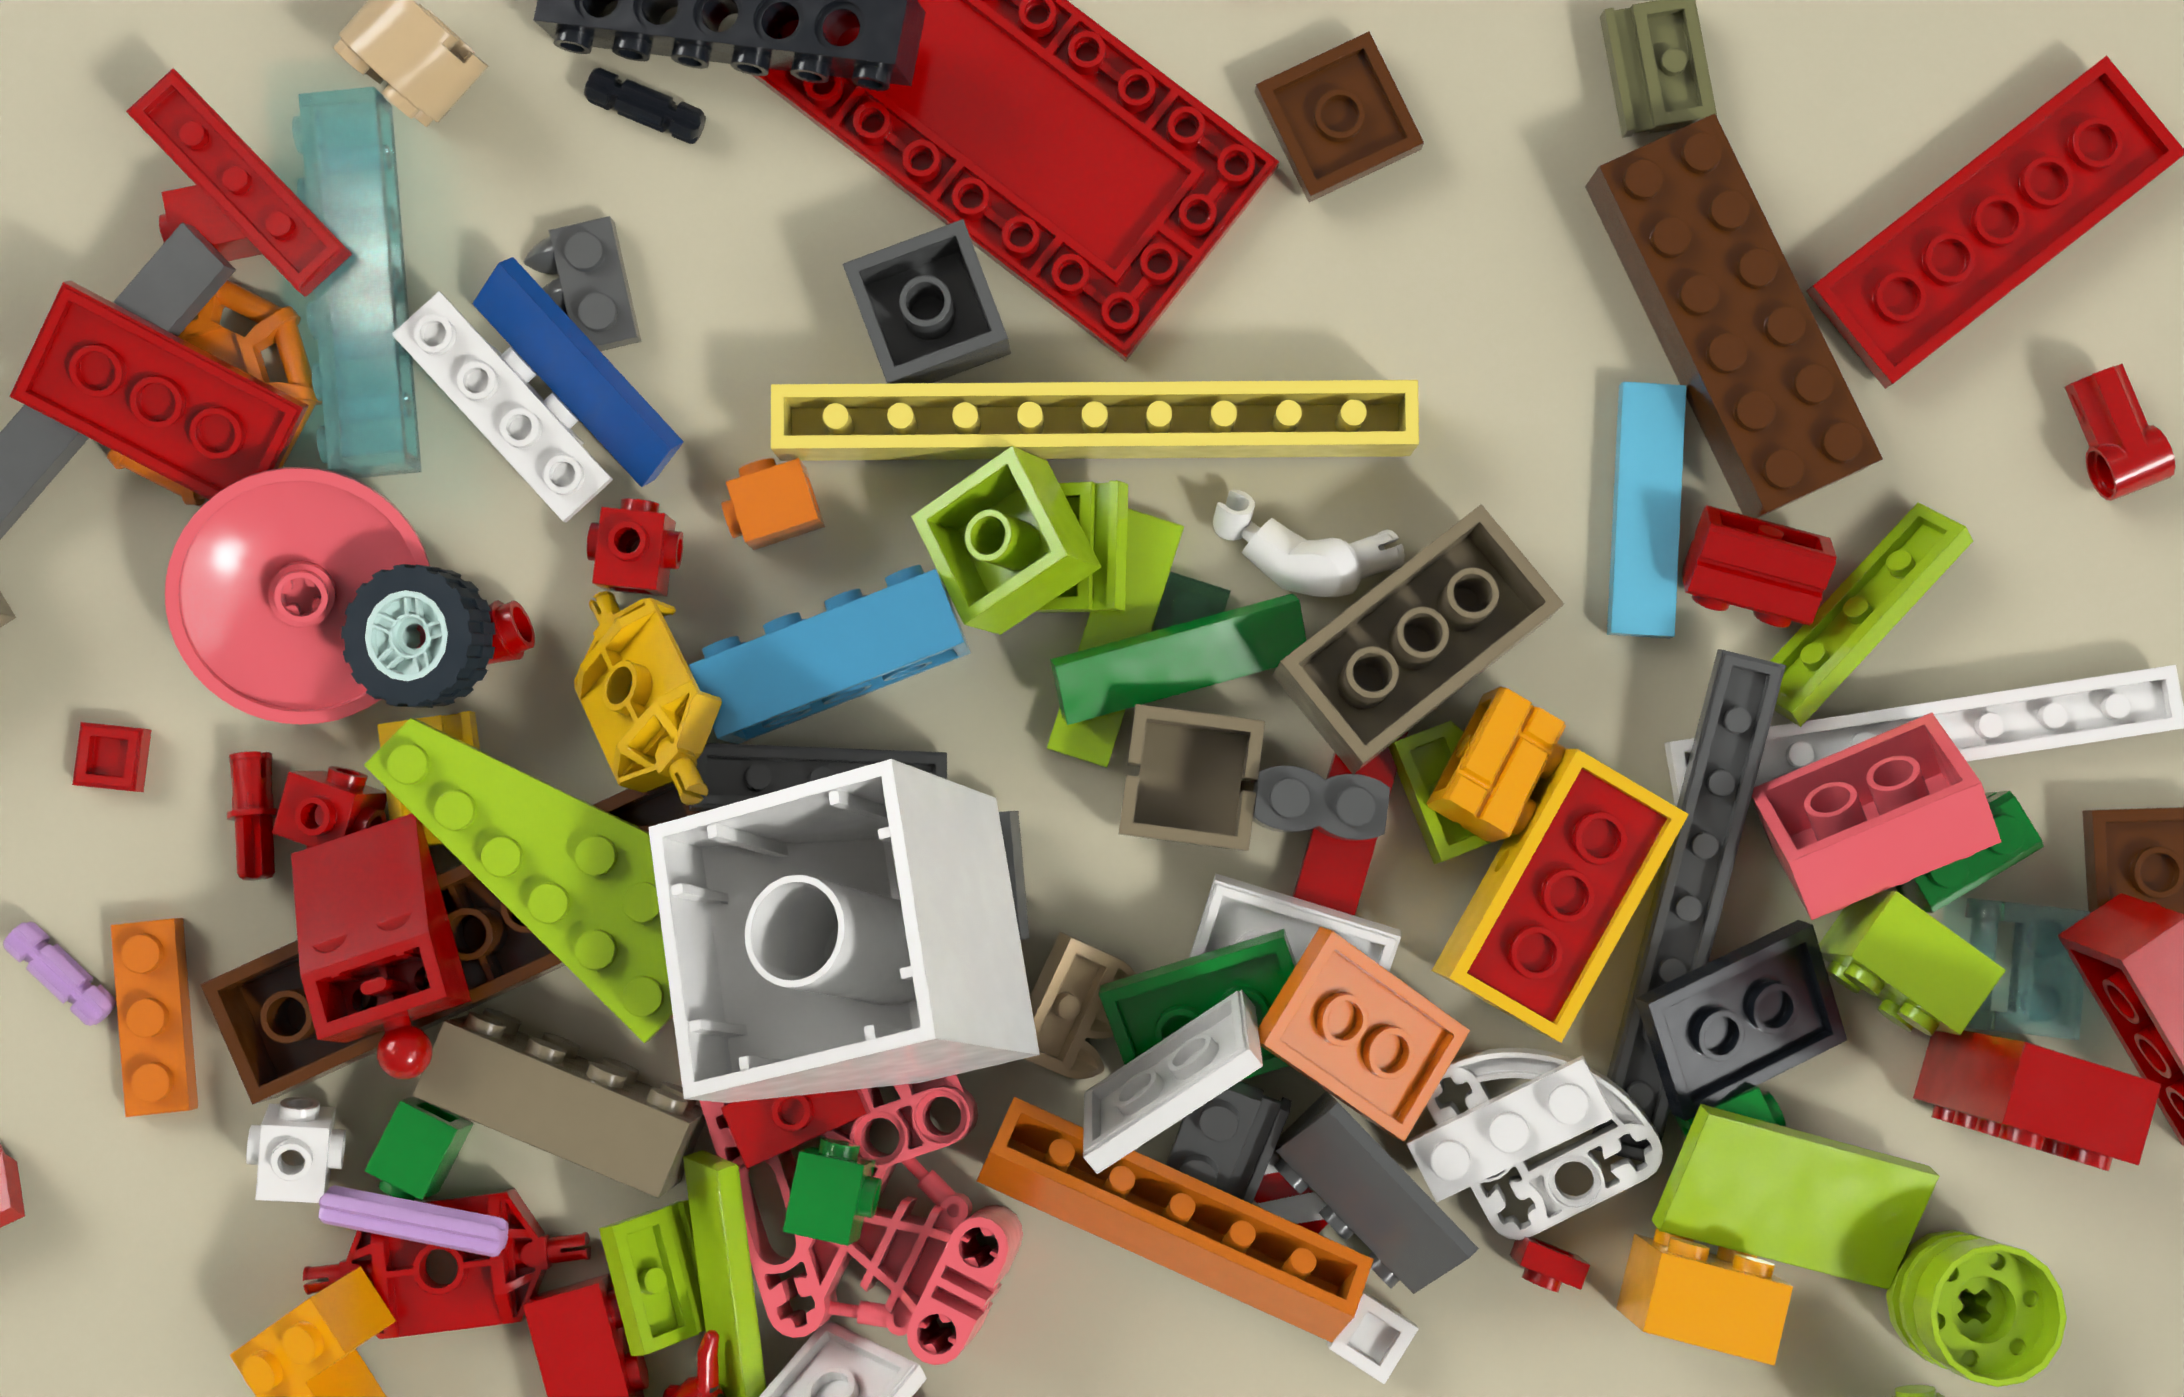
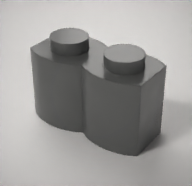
(1339, 807)

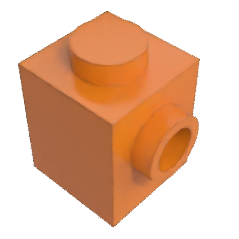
(771, 503)

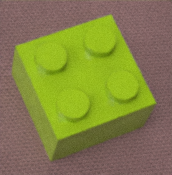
(1005, 541)
(1909, 963)

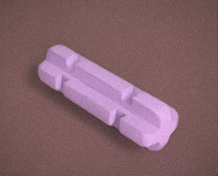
(59, 973)

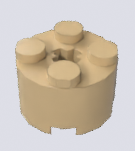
(413, 53)

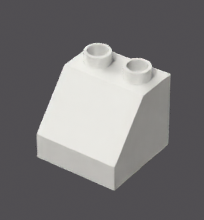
(841, 937)

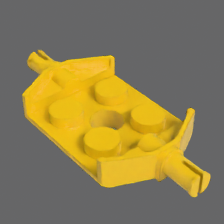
(660, 720)

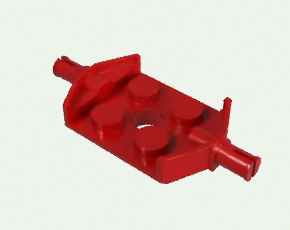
(485, 1287)

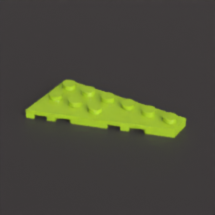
(550, 858)

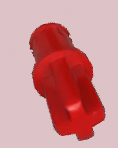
(253, 814)

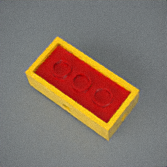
(1560, 894)

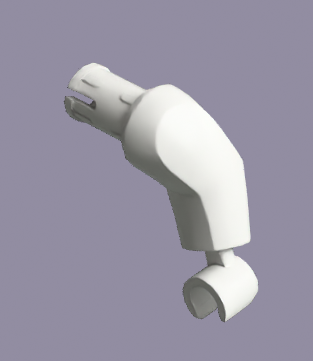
(1301, 565)

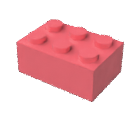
(1875, 815)

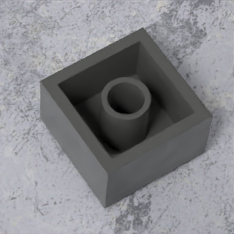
(928, 306)

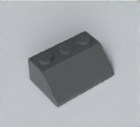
(1370, 1196)

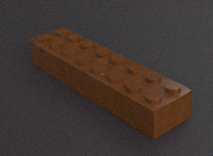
(265, 1004)

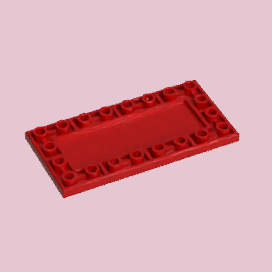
(1054, 152)

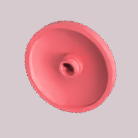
(267, 586)

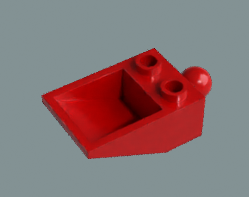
(374, 928)

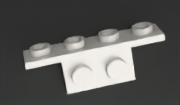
(502, 404)

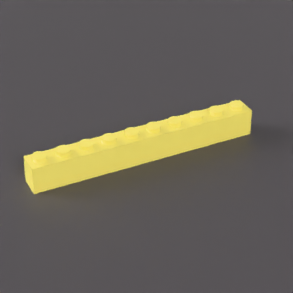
(1095, 420)

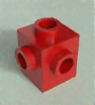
(648, 566)
(327, 805)

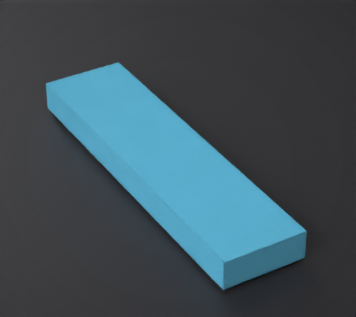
(1646, 510)

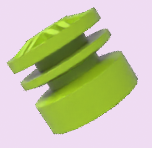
(2009, 1316)

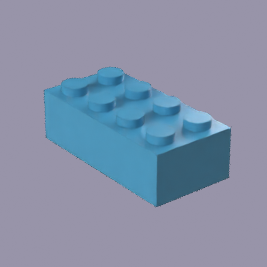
(830, 656)

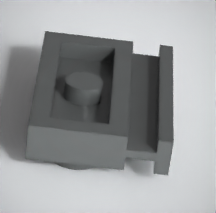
(1230, 1140)

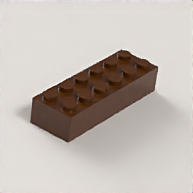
(1731, 318)

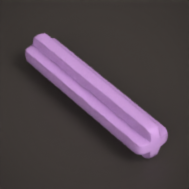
(414, 1221)

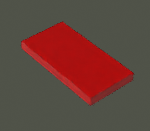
(154, 395)

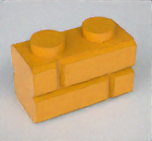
(1498, 766)

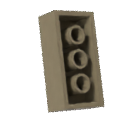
(1417, 638)
(562, 1101)

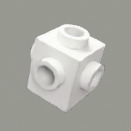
(295, 1150)

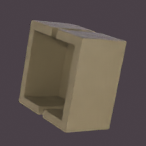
(1191, 777)

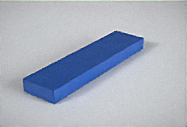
(577, 372)

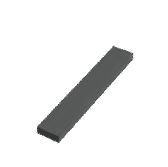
(164, 292)

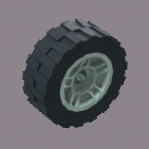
(384, 637)

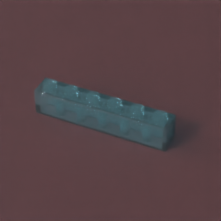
(362, 368)

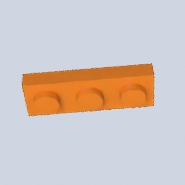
(154, 1017)

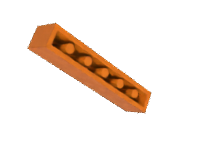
(1178, 1223)

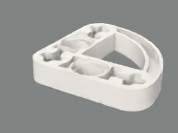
(1538, 1179)

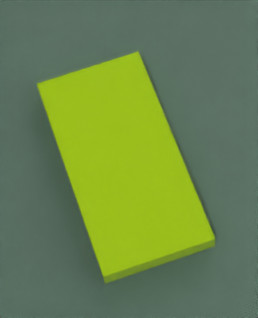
(1794, 1197)

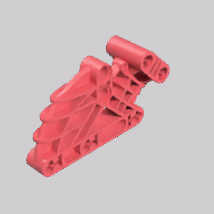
(925, 1262)

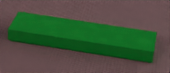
(1177, 658)

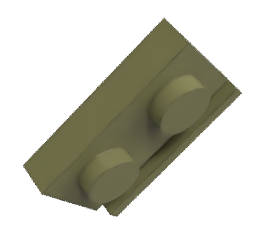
(1657, 66)

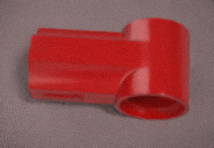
(2123, 447)

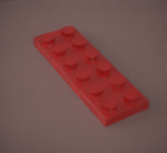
(1996, 222)

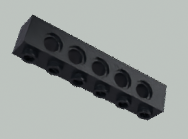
(878, 57)

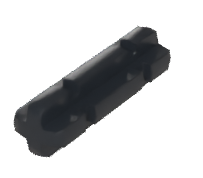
(645, 105)

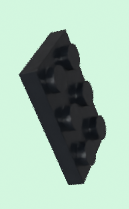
(1741, 1019)

